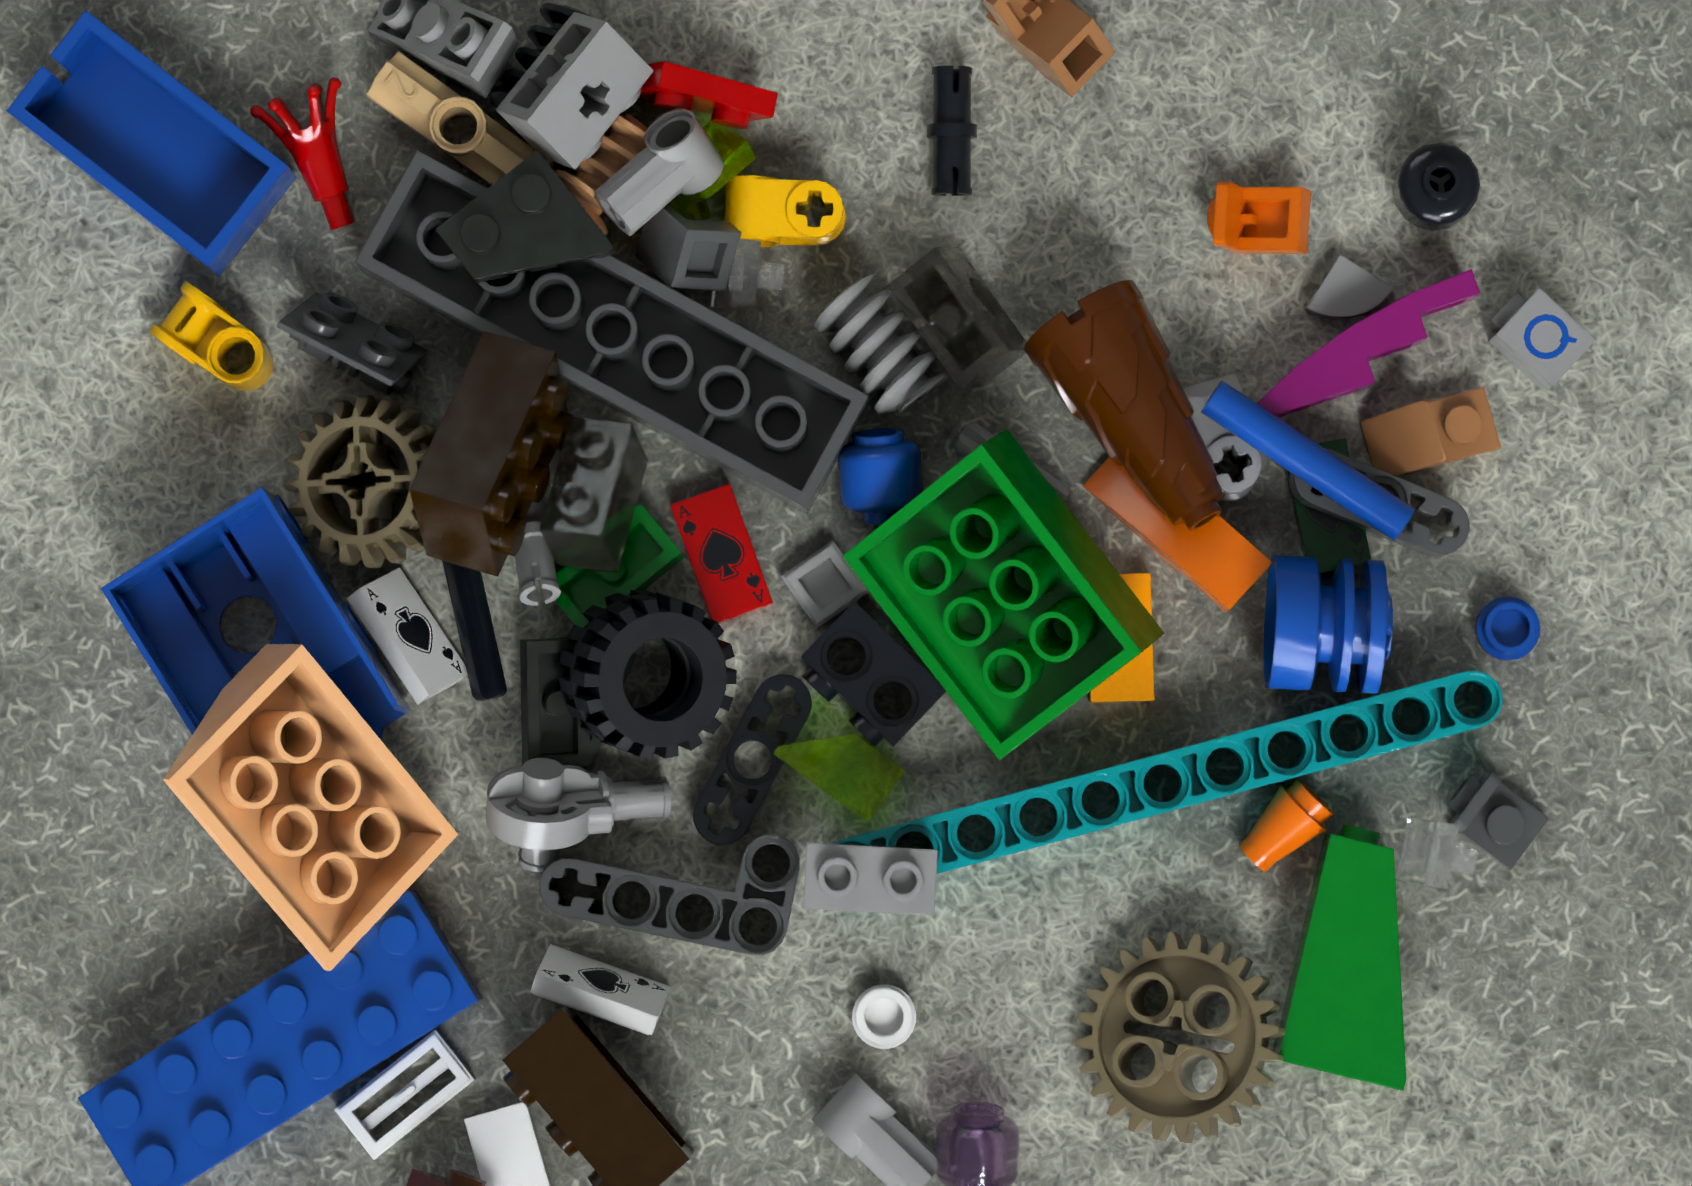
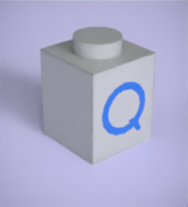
(1539, 337)

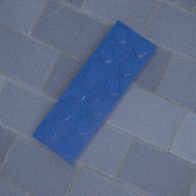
(279, 1049)

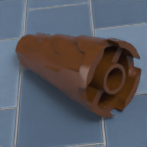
(1118, 380)

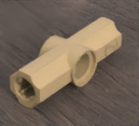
(429, 105)

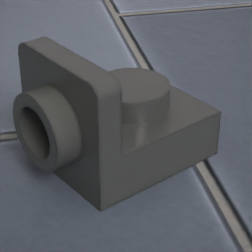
(1495, 818)

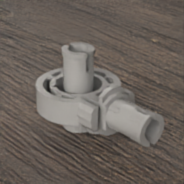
(565, 807)

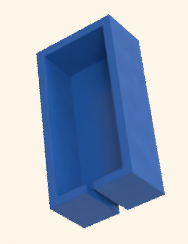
(153, 144)

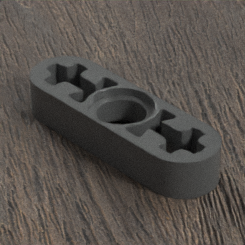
(1417, 534)

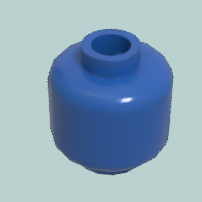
(879, 473)

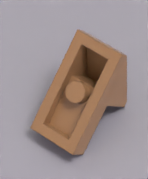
(1431, 433)

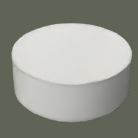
(884, 1016)

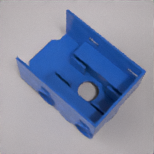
(257, 551)

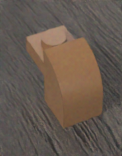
(1053, 38)

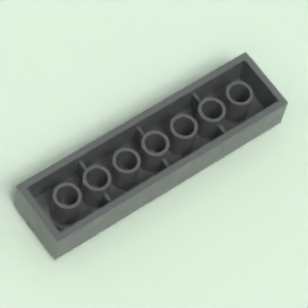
(628, 344)

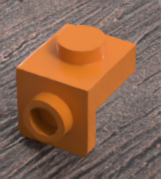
(1260, 219)

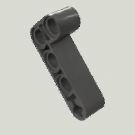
(668, 893)

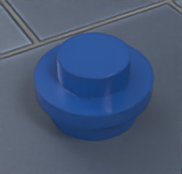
(1507, 628)

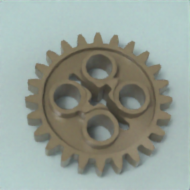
(1191, 982)

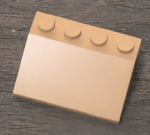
(307, 801)

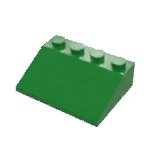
(1003, 594)

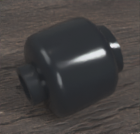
(1437, 208)

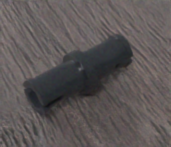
(951, 131)

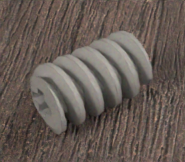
(878, 348)

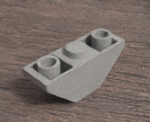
(448, 39)

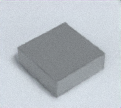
(824, 584)

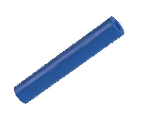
(1308, 460)

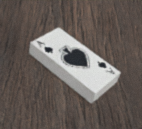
(408, 635)
(600, 989)

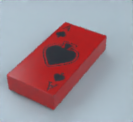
(721, 554)

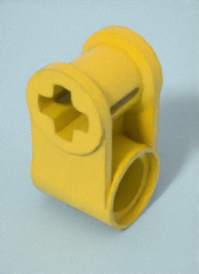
(770, 210)
(207, 333)

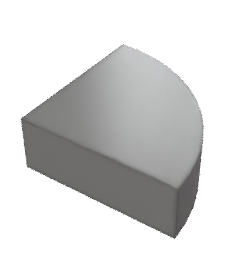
(1347, 291)

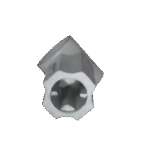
(673, 163)
(867, 1129)

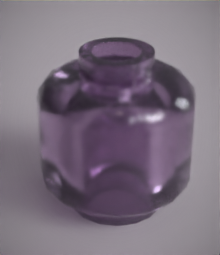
(977, 1146)

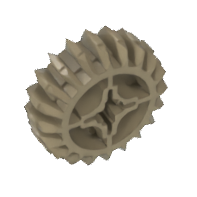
(365, 456)

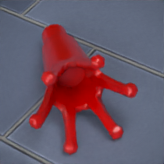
(314, 150)

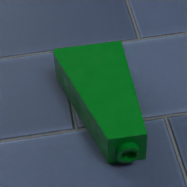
(1346, 973)

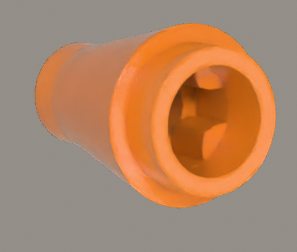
(1286, 824)

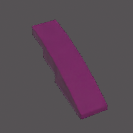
(1344, 362)

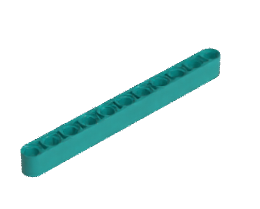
(1189, 766)

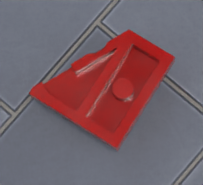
(727, 100)

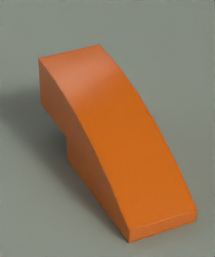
(1210, 557)

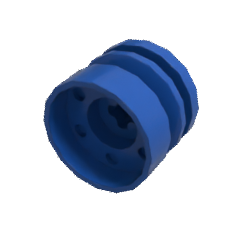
(1326, 624)

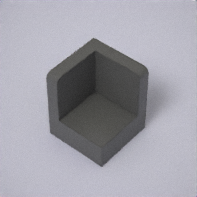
(688, 251)

